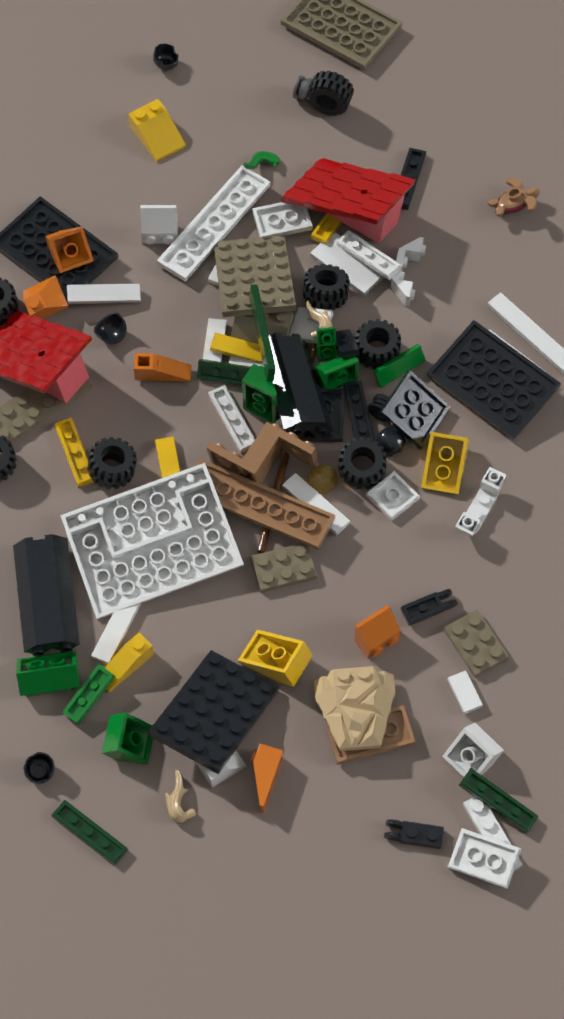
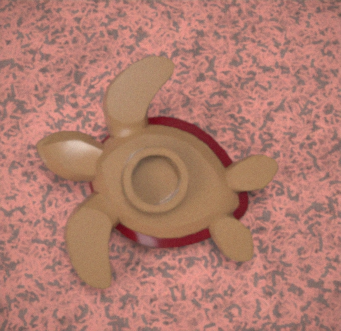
(515, 198)

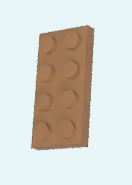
(397, 736)

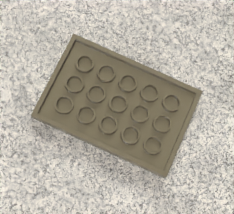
(343, 27)
(251, 263)

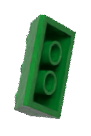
(259, 395)
(48, 673)

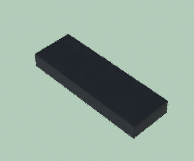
(346, 344)

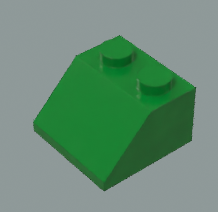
(337, 371)
(127, 739)

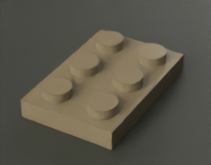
(283, 567)
(476, 643)

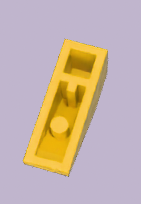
(129, 659)

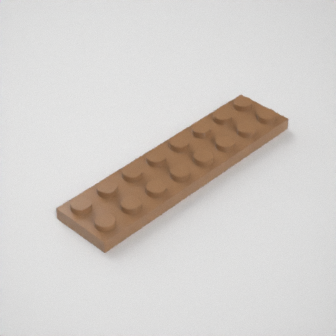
(270, 507)

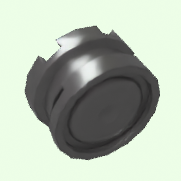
(301, 88)

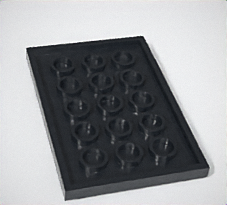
(27, 246)
(493, 379)
(213, 711)

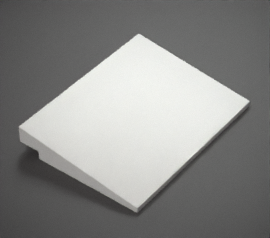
(151, 540)

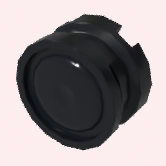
(374, 408)

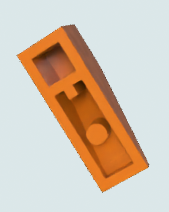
(266, 767)

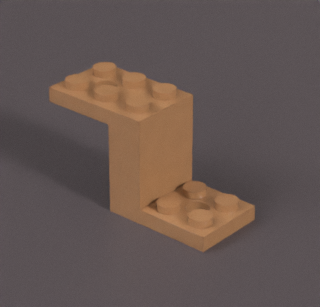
(263, 453)

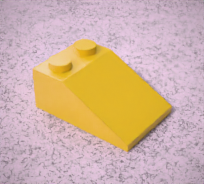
(156, 130)
(445, 462)
(276, 657)

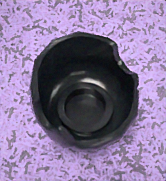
(165, 57)
(391, 441)
(39, 768)

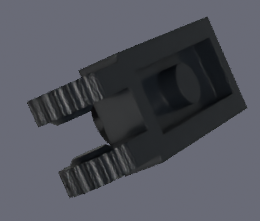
(427, 607)
(415, 833)

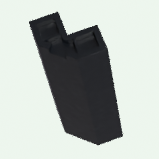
(297, 387)
(46, 595)

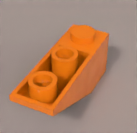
(160, 368)

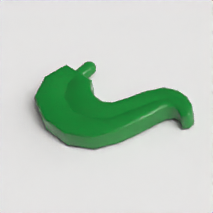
(262, 156)

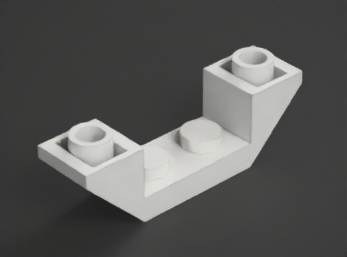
(411, 252)
(490, 487)

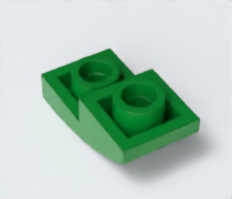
(326, 343)

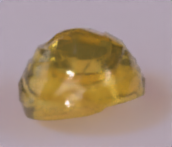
(322, 479)

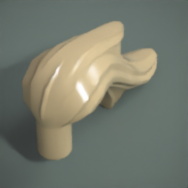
(322, 318)
(174, 802)

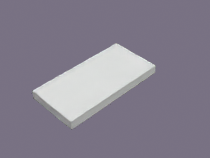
(361, 276)

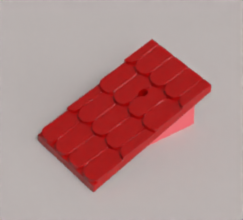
(354, 195)
(43, 355)

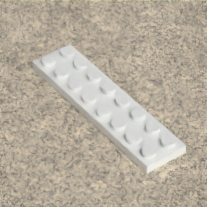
(213, 223)

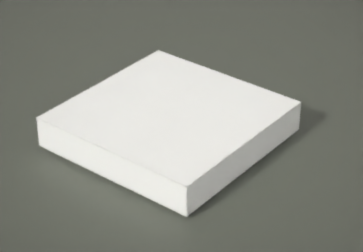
(305, 327)
(392, 496)

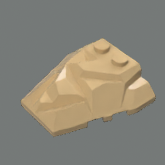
(356, 705)

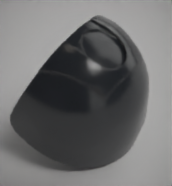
(111, 328)

